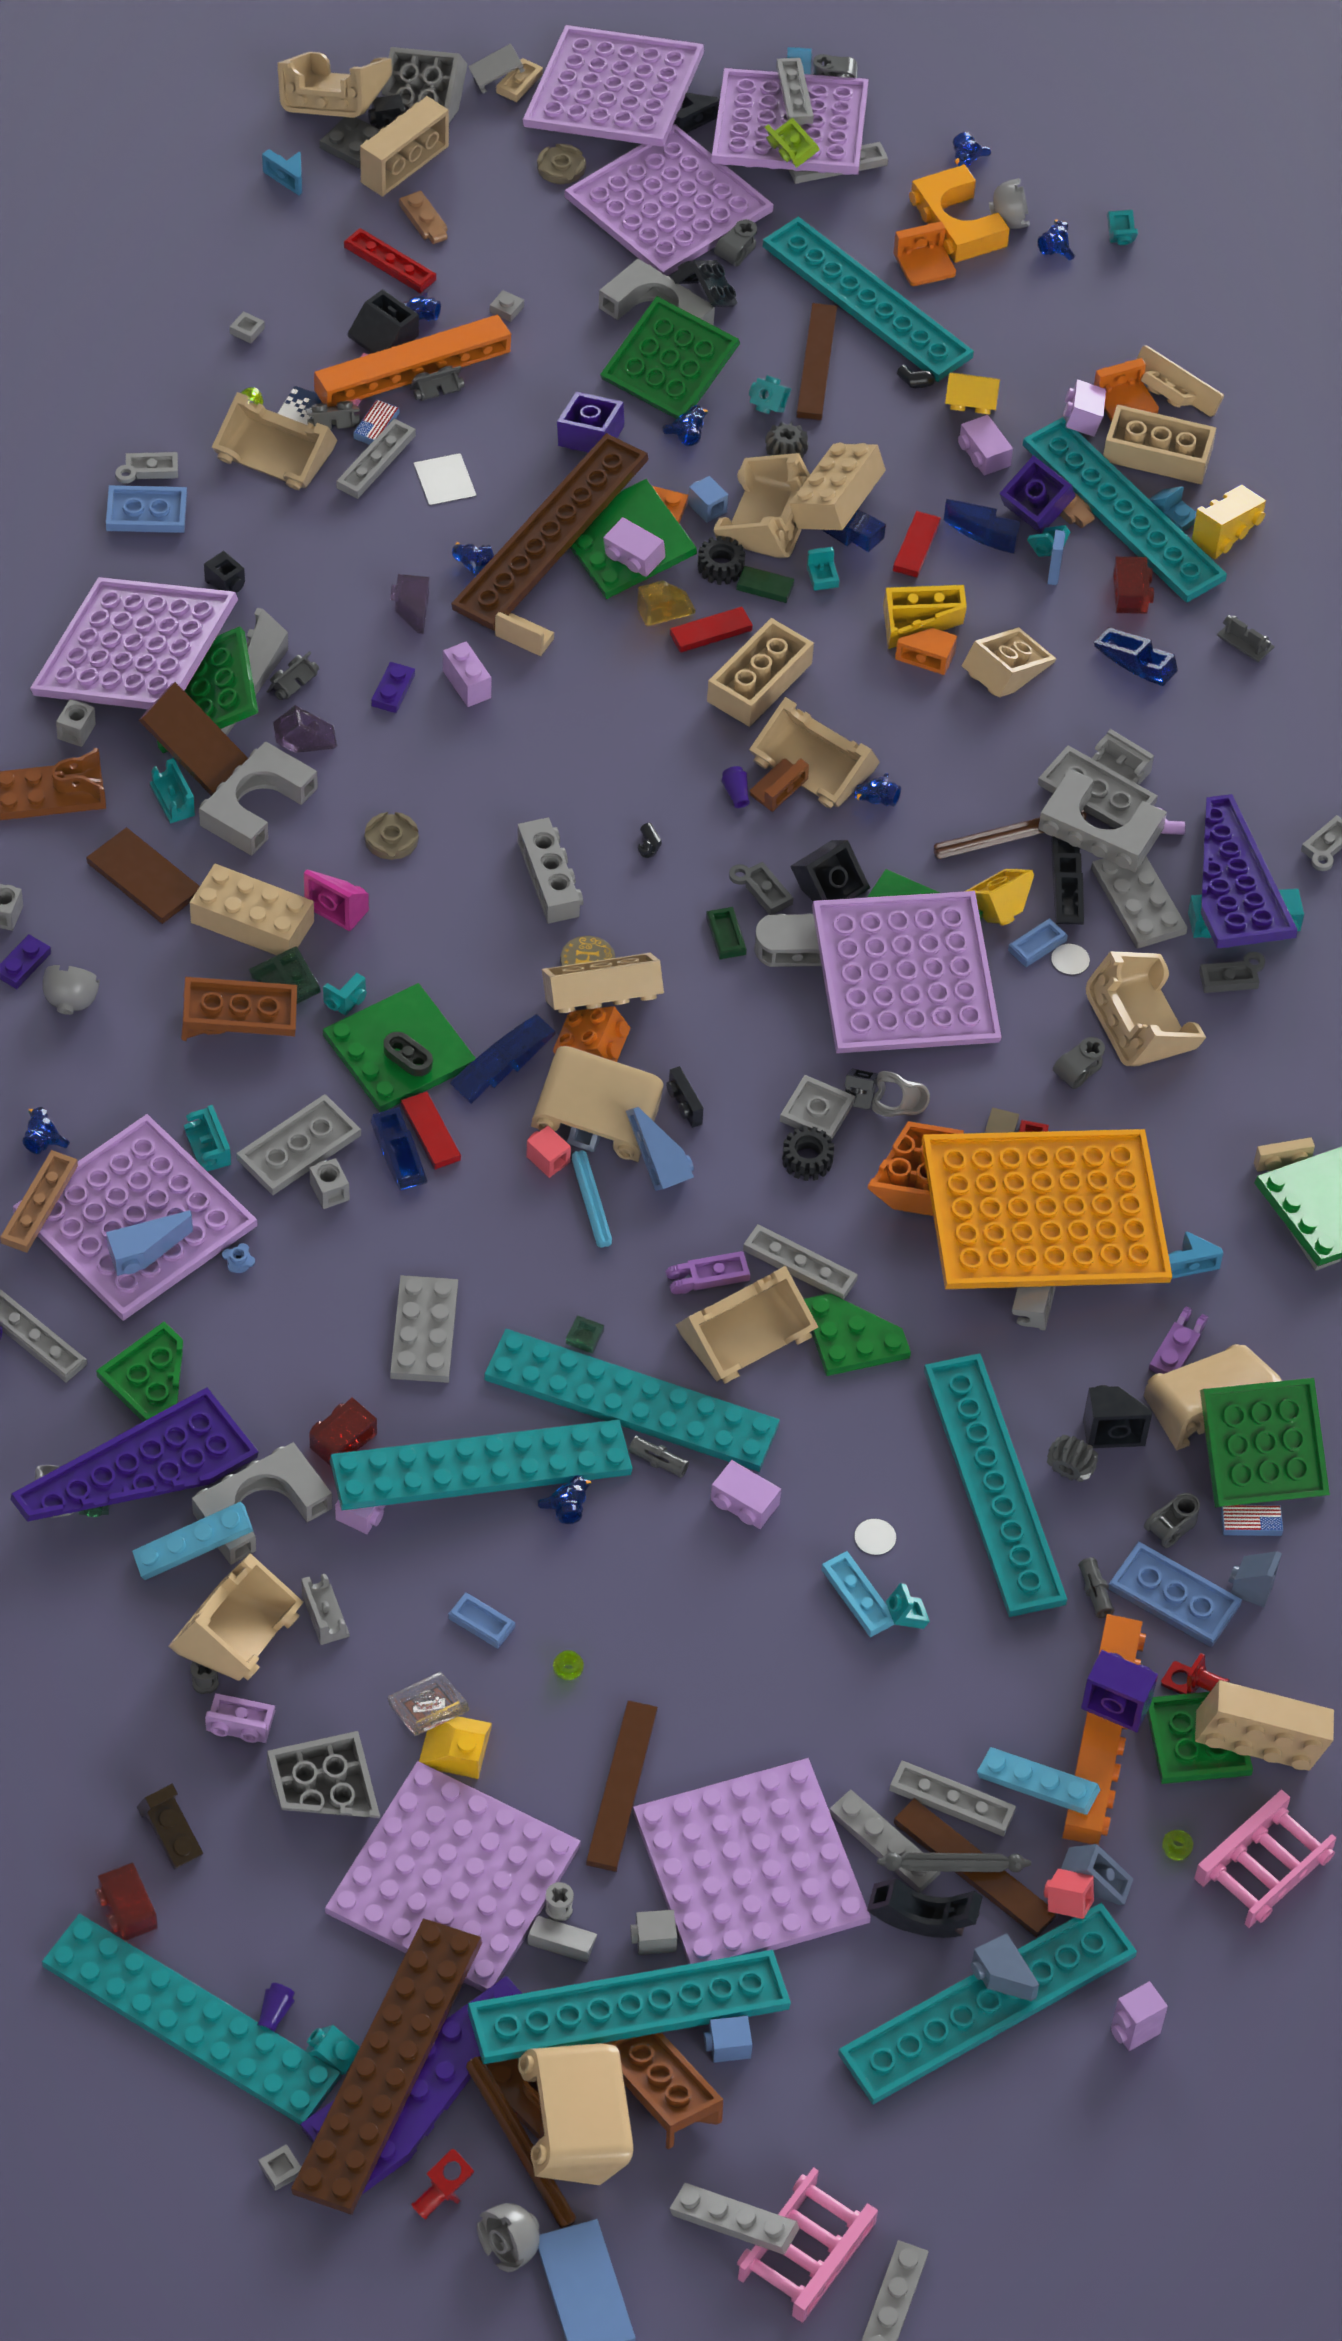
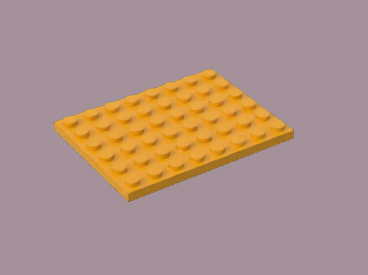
(1045, 1209)

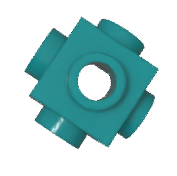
(777, 396)

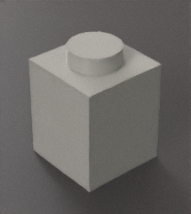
(654, 1932)

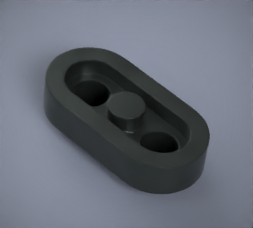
(409, 1054)

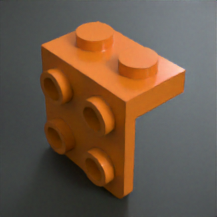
(923, 254)
(1125, 387)
(595, 1031)

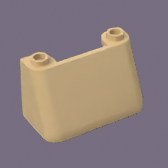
(312, 89)
(273, 443)
(764, 513)
(833, 761)
(1135, 1011)
(594, 1097)
(748, 1325)
(1177, 1396)
(238, 1621)
(581, 2112)

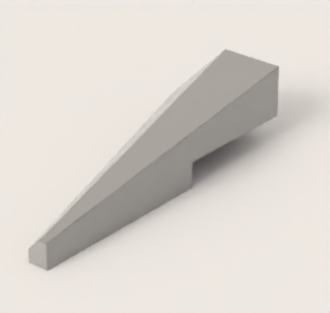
(265, 648)

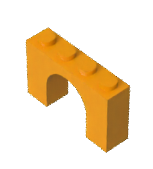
(961, 237)

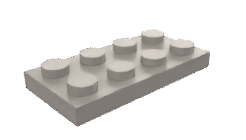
(1112, 797)
(1140, 902)
(298, 1144)
(424, 1329)

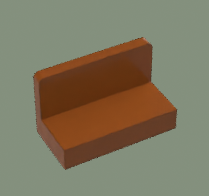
(780, 783)

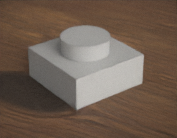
(507, 305)
(247, 327)
(280, 2167)

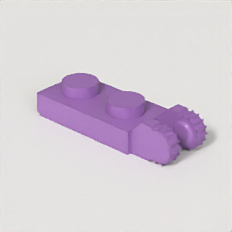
(709, 1272)
(1178, 1344)

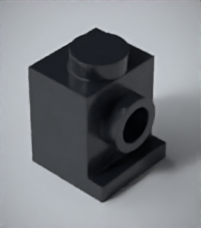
(385, 110)
(227, 577)

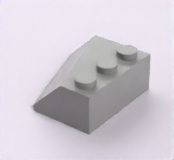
(427, 74)
(323, 1777)

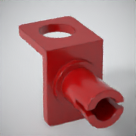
(1196, 1677)
(442, 2187)

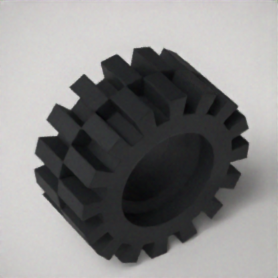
(721, 549)
(808, 1140)

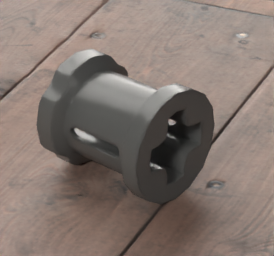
(204, 1679)

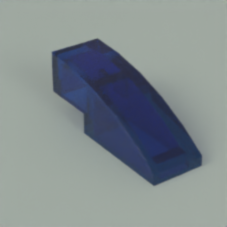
(982, 525)
(861, 530)
(1137, 655)
(398, 1148)

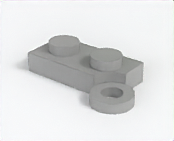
(148, 466)
(1324, 844)

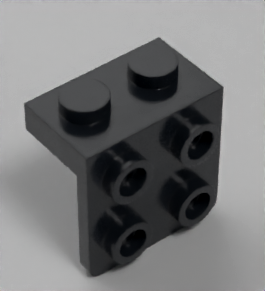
(712, 278)

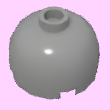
(1010, 203)
(69, 989)
(510, 2234)

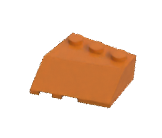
(903, 1175)

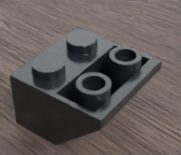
(384, 323)

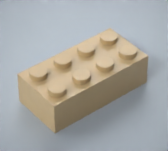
(404, 146)
(1159, 444)
(837, 486)
(760, 672)
(251, 911)
(603, 981)
(1264, 1725)

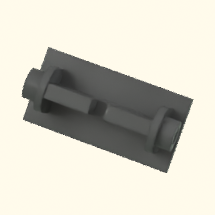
(427, 384)
(342, 413)
(1246, 640)
(285, 683)

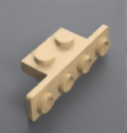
(1178, 384)

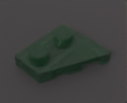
(288, 969)

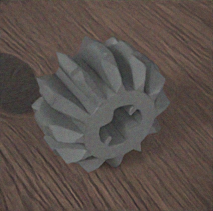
(786, 440)
(1072, 1458)

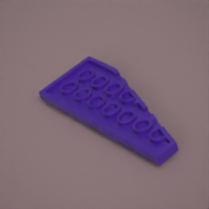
(1237, 887)
(163, 1455)
(434, 2090)

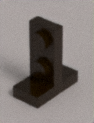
(170, 1826)

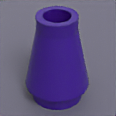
(736, 785)
(275, 2005)

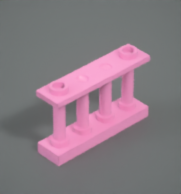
(1256, 1831)
(821, 2272)

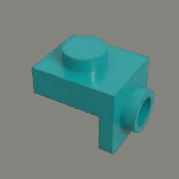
(1121, 227)
(1043, 543)
(822, 568)
(347, 997)
(906, 1609)
(332, 2048)

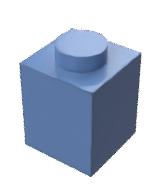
(707, 499)
(729, 2039)

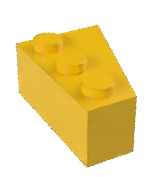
(1227, 520)
(922, 608)

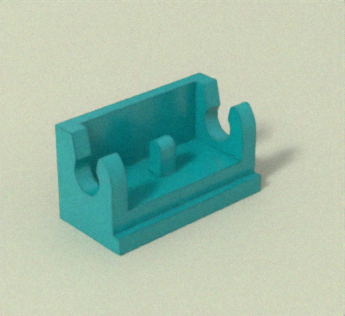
(173, 792)
(207, 1139)

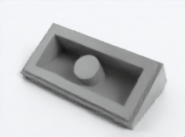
(561, 1939)

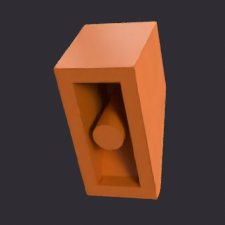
(927, 650)

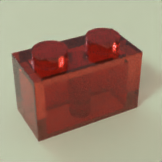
(1131, 585)
(343, 1431)
(127, 1902)

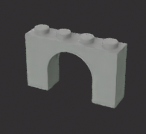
(642, 284)
(265, 769)
(1122, 846)
(283, 1472)

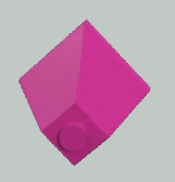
(336, 899)

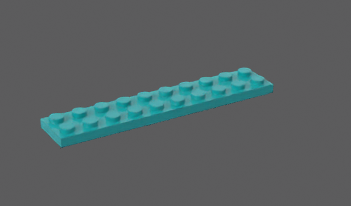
(868, 298)
(1126, 510)
(633, 1398)
(480, 1464)
(995, 1485)
(628, 2006)
(972, 2014)
(191, 2019)

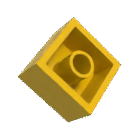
(972, 391)

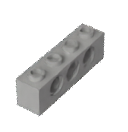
(549, 870)

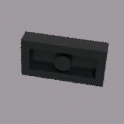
(687, 1100)

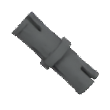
(675, 1465)
(1096, 1587)

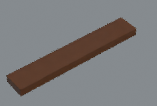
(816, 361)
(621, 1786)
(996, 1886)

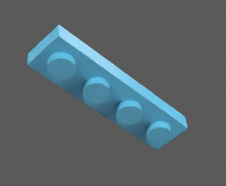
(192, 1540)
(1038, 1780)

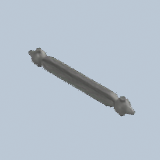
(954, 1862)

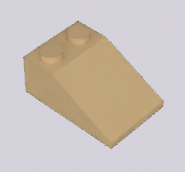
(1006, 661)

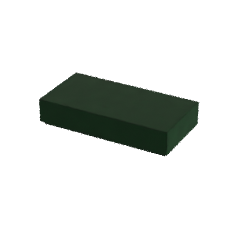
(765, 584)
(726, 933)

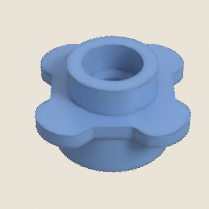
(238, 1265)

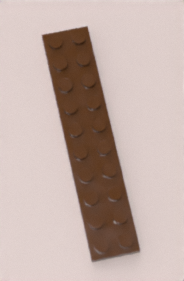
(550, 531)
(386, 2066)

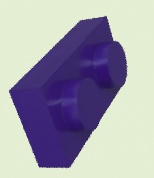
(393, 687)
(23, 961)

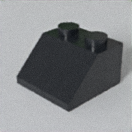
(831, 873)
(1115, 1418)

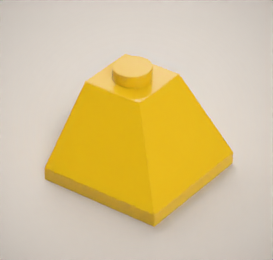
(1003, 895)
(457, 1746)

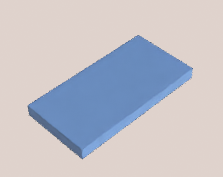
(1175, 1594)
(584, 2284)

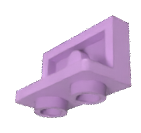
(240, 1718)

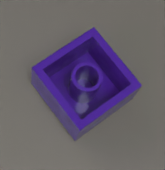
(588, 420)
(1037, 494)
(1119, 1690)

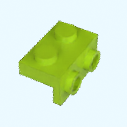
(792, 142)

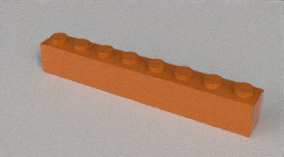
(401, 363)
(1102, 1740)

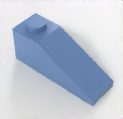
(662, 1156)
(143, 1243)

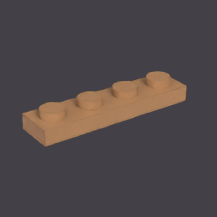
(39, 1201)

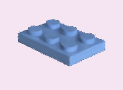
(146, 509)

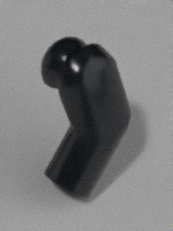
(916, 379)
(652, 842)

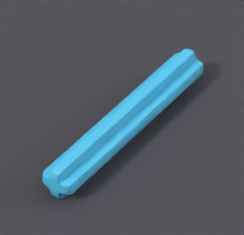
(591, 1199)

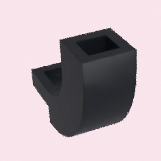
(923, 1914)

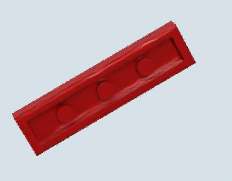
(390, 260)

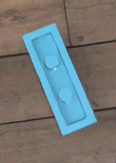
(858, 1593)

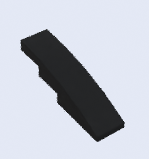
(1067, 882)

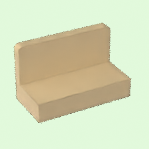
(523, 633)

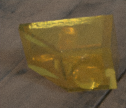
(662, 603)

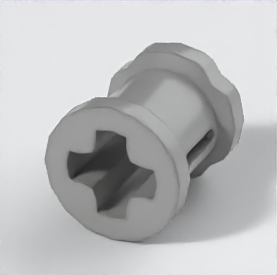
(559, 1901)

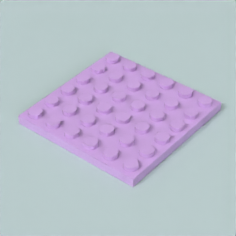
(614, 85)
(755, 99)
(667, 201)
(133, 642)
(906, 972)
(130, 1182)
(456, 1862)
(751, 1864)

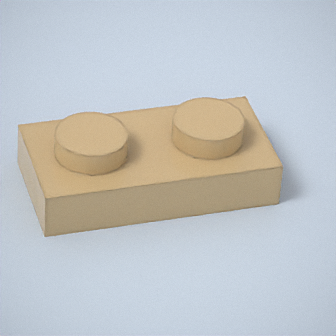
(516, 84)
(1282, 1154)

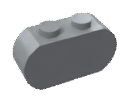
(787, 941)

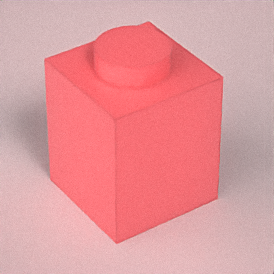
(548, 1151)
(1070, 1893)

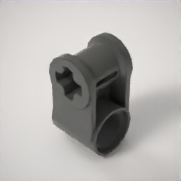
(835, 66)
(737, 242)
(1080, 1062)
(1170, 1522)

